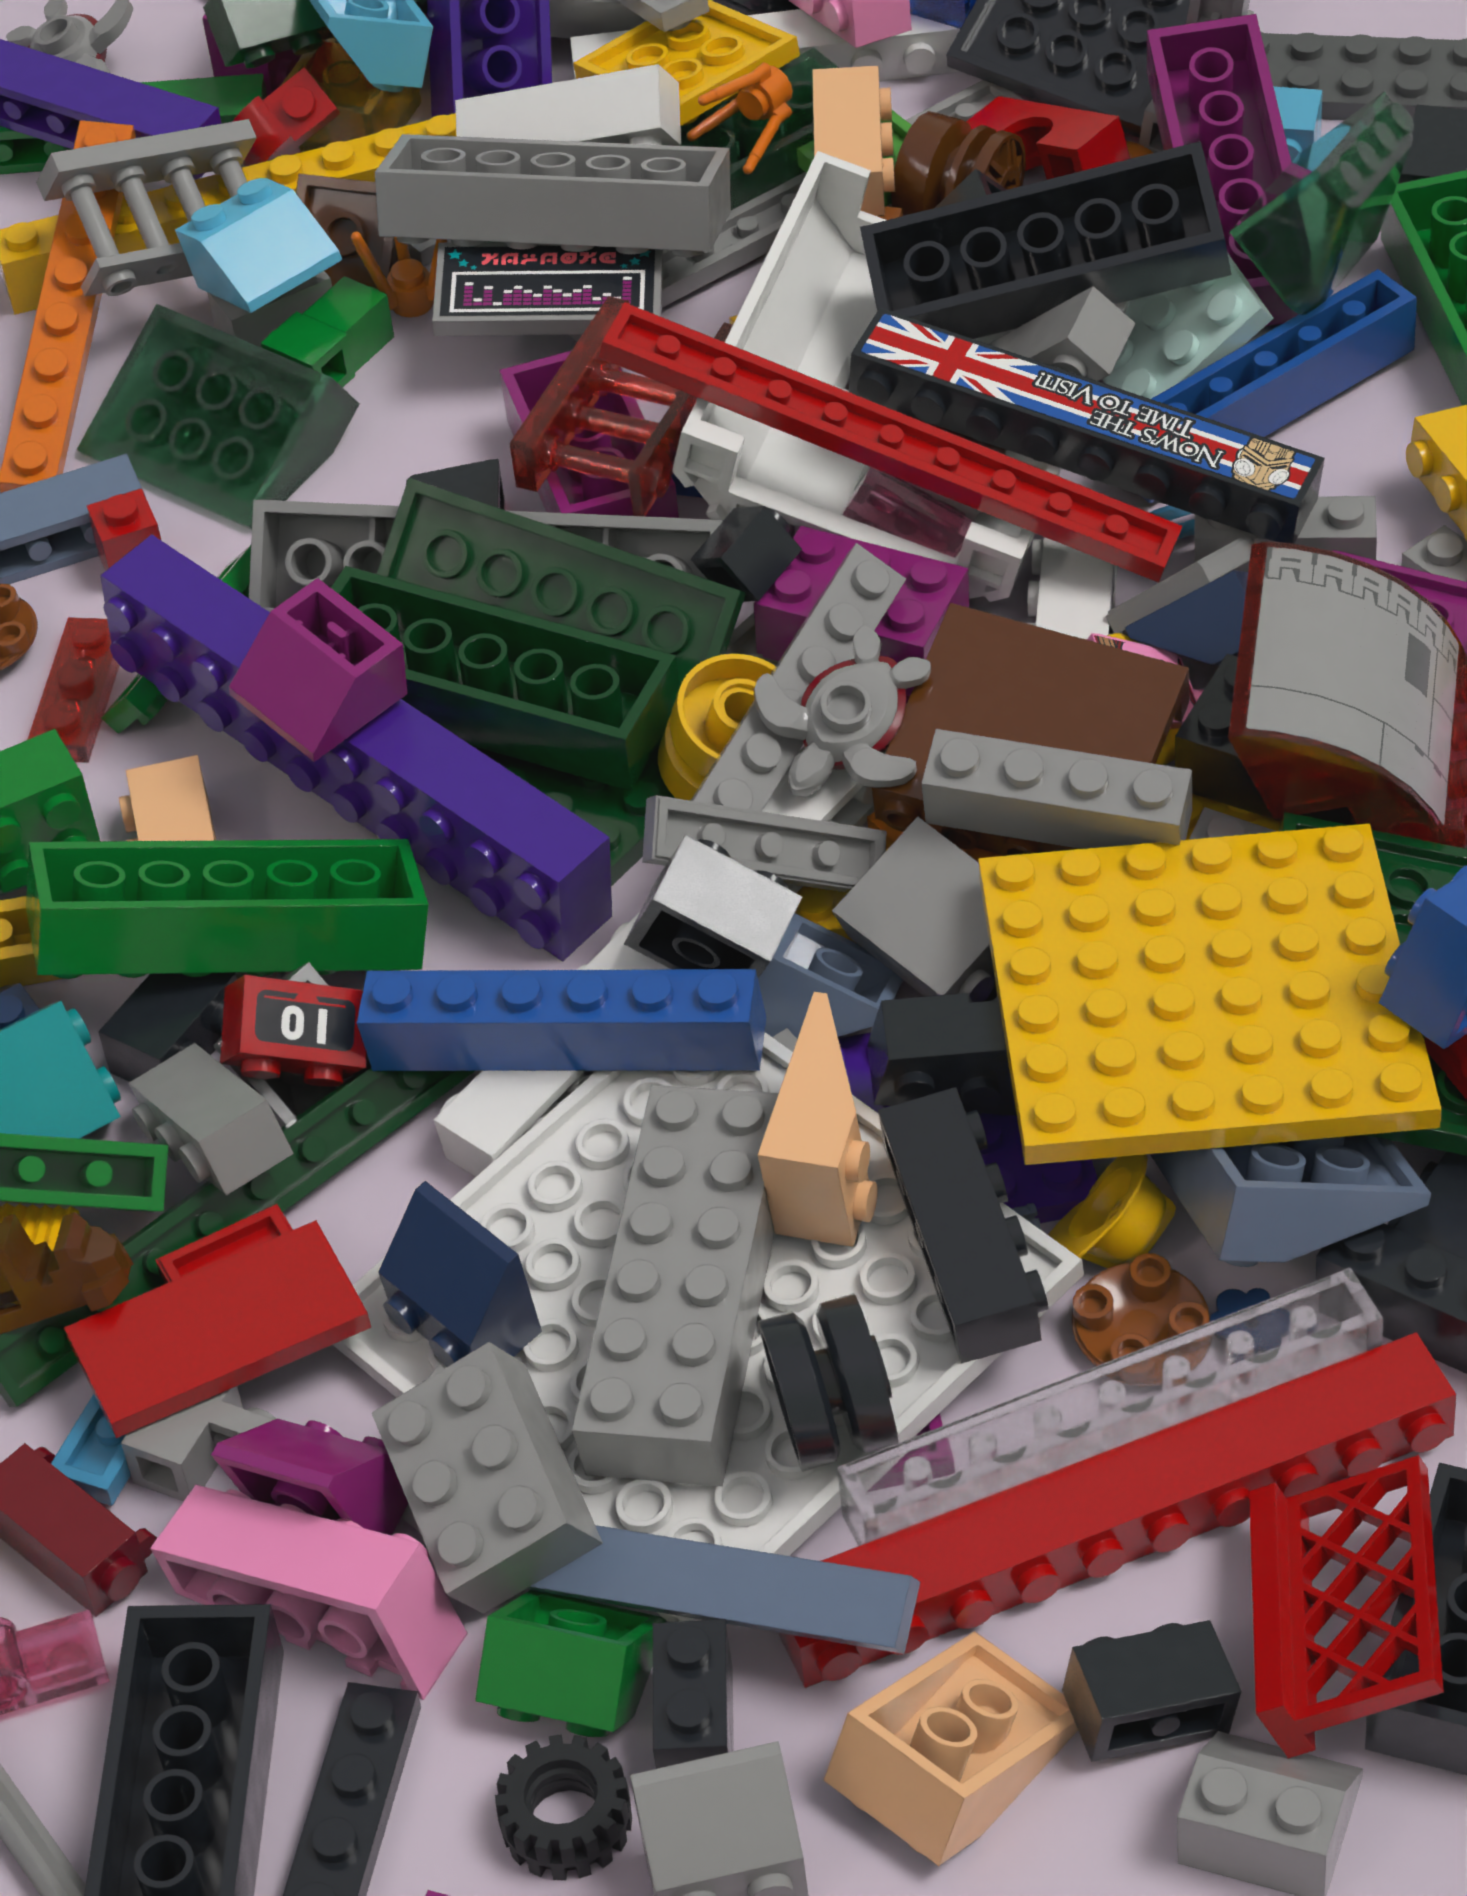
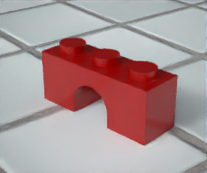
(1057, 136)

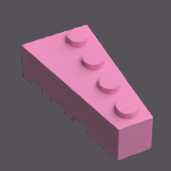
(323, 1579)

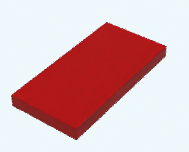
(217, 1328)

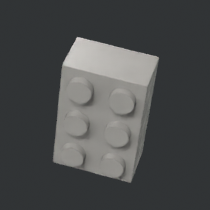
(486, 1478)

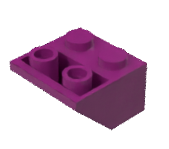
(319, 670)

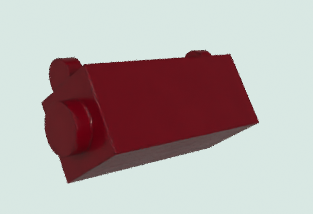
(68, 1532)

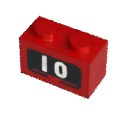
(292, 1029)

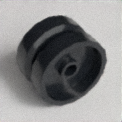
(835, 1380)

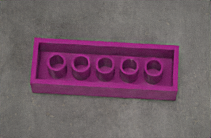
(1218, 89)

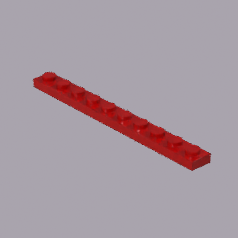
(890, 442)

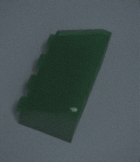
(1328, 205)

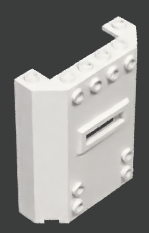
(809, 316)

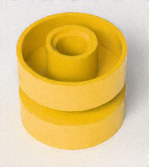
(705, 717)

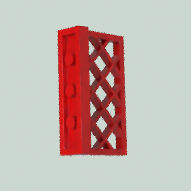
(1292, 1611)

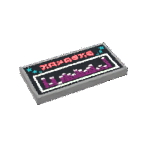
(537, 288)

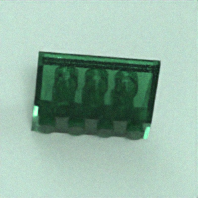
(217, 417)

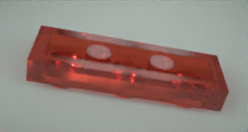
(78, 686)

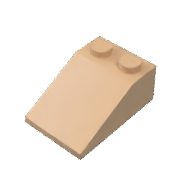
(813, 1142)
(950, 1746)

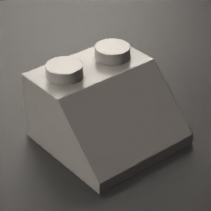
(1266, 1815)
(721, 1826)

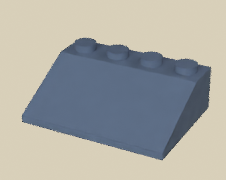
(1291, 1195)

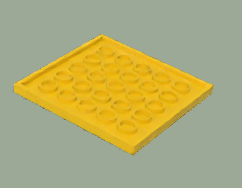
(1201, 995)

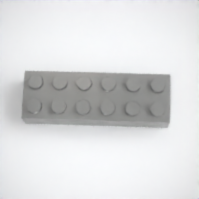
(554, 194)
(680, 1292)

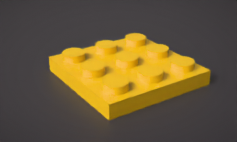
(699, 56)

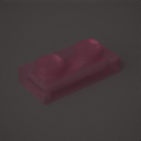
(907, 513)

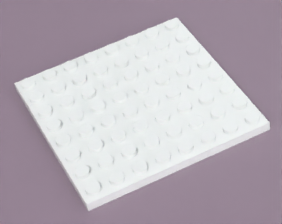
(560, 1208)

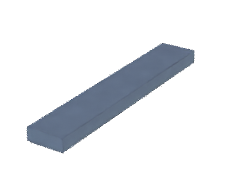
(742, 1587)

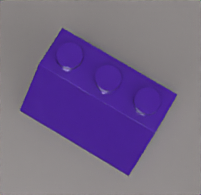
(486, 48)

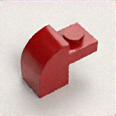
(287, 118)

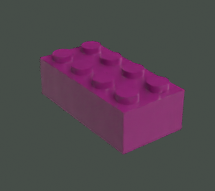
(568, 489)

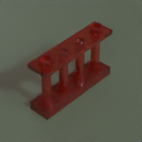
(569, 408)

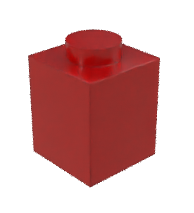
(121, 525)

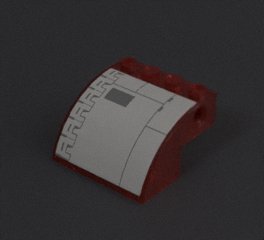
(1350, 695)

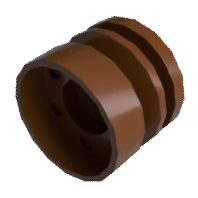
(944, 152)

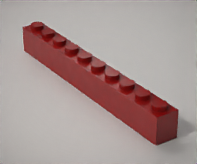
(1149, 1495)

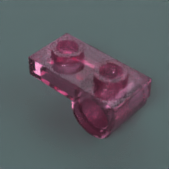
(49, 1660)

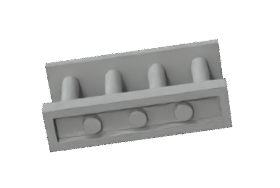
(128, 166)

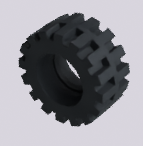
(566, 1844)

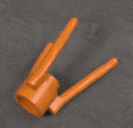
(761, 96)
(408, 284)

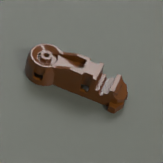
(81, 1271)

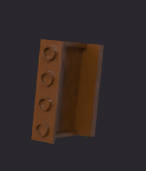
(1033, 689)

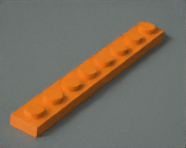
(59, 336)

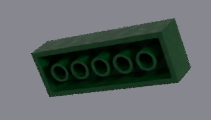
(524, 680)

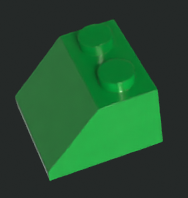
(566, 1662)

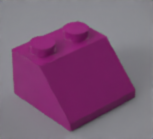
(316, 1472)

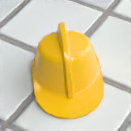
(1118, 1217)

